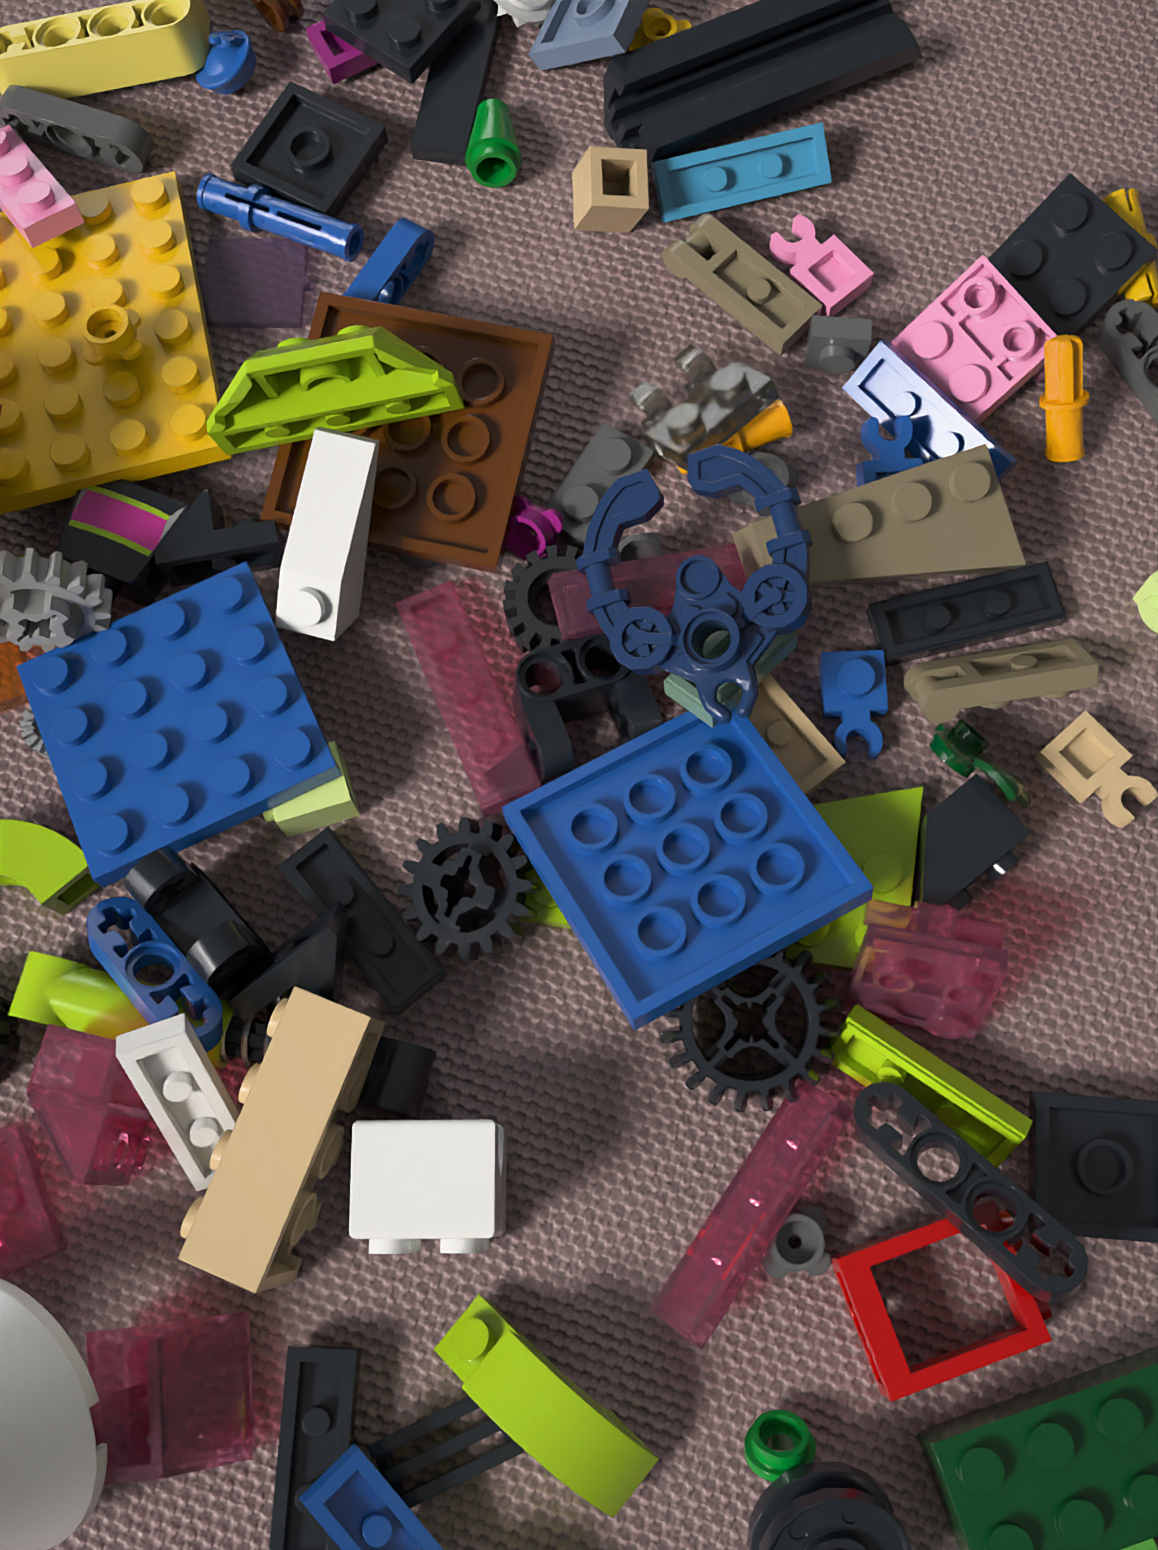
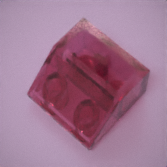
(89, 1108)
(172, 1395)

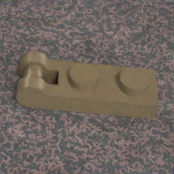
(742, 283)
(1000, 677)

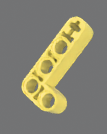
(105, 47)

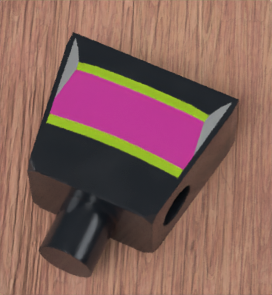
(117, 533)

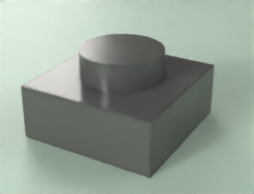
(837, 343)

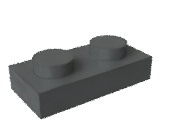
(602, 462)

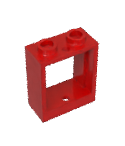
(875, 1327)

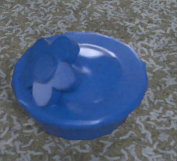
(228, 62)

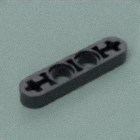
(974, 1180)

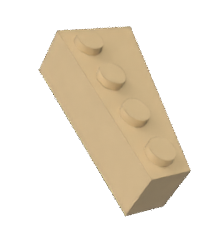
(281, 1143)

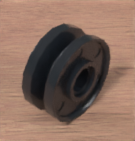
(825, 1510)

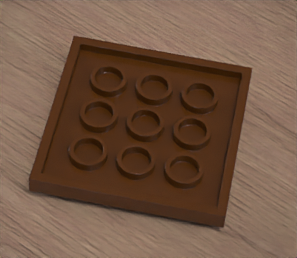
(448, 476)

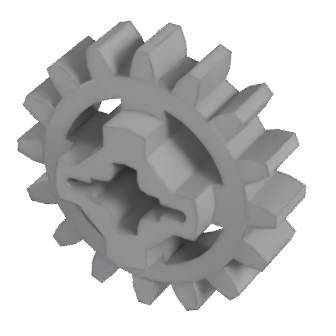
(50, 600)

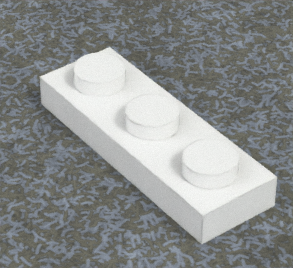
(179, 1091)

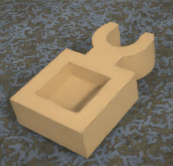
(1089, 761)

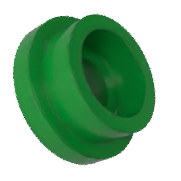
(774, 1432)

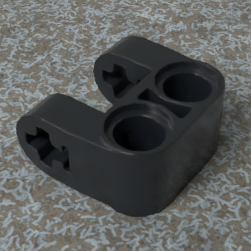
(576, 697)
(196, 917)

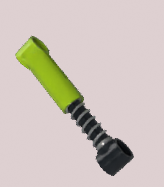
(92, 1003)

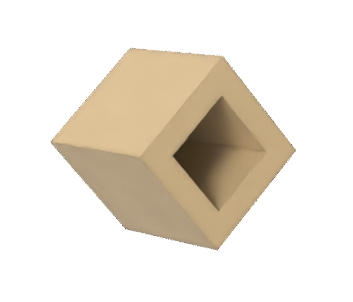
(610, 189)

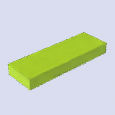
(879, 1053)

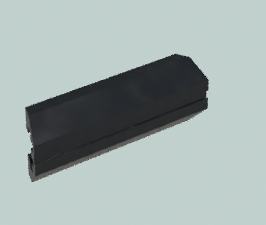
(747, 70)

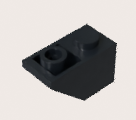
(963, 840)

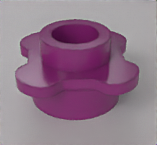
(533, 528)

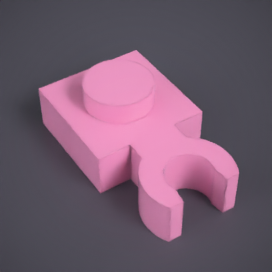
(823, 270)

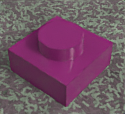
(335, 55)

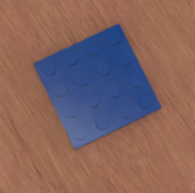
(176, 723)
(684, 860)

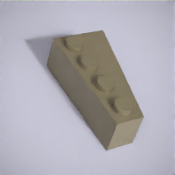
(903, 527)

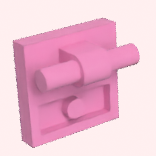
(977, 341)

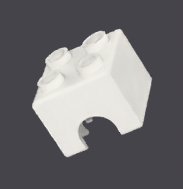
(428, 1184)

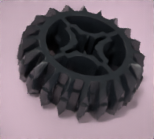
(792, 1059)

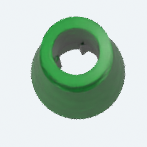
(493, 146)

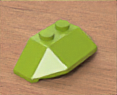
(332, 383)

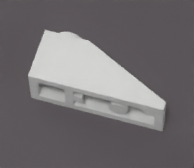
(328, 536)

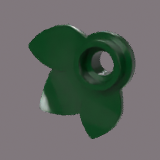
(963, 750)

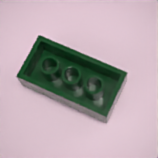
(1055, 1463)

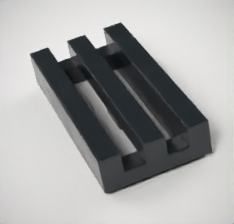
(393, 1472)

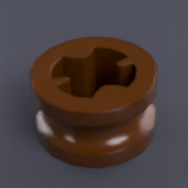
(278, 12)

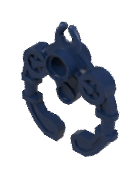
(705, 602)

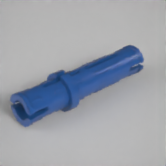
(260, 211)

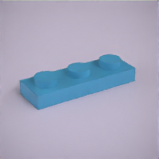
(741, 172)

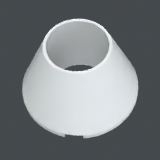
(46, 1429)

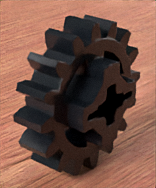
(479, 863)

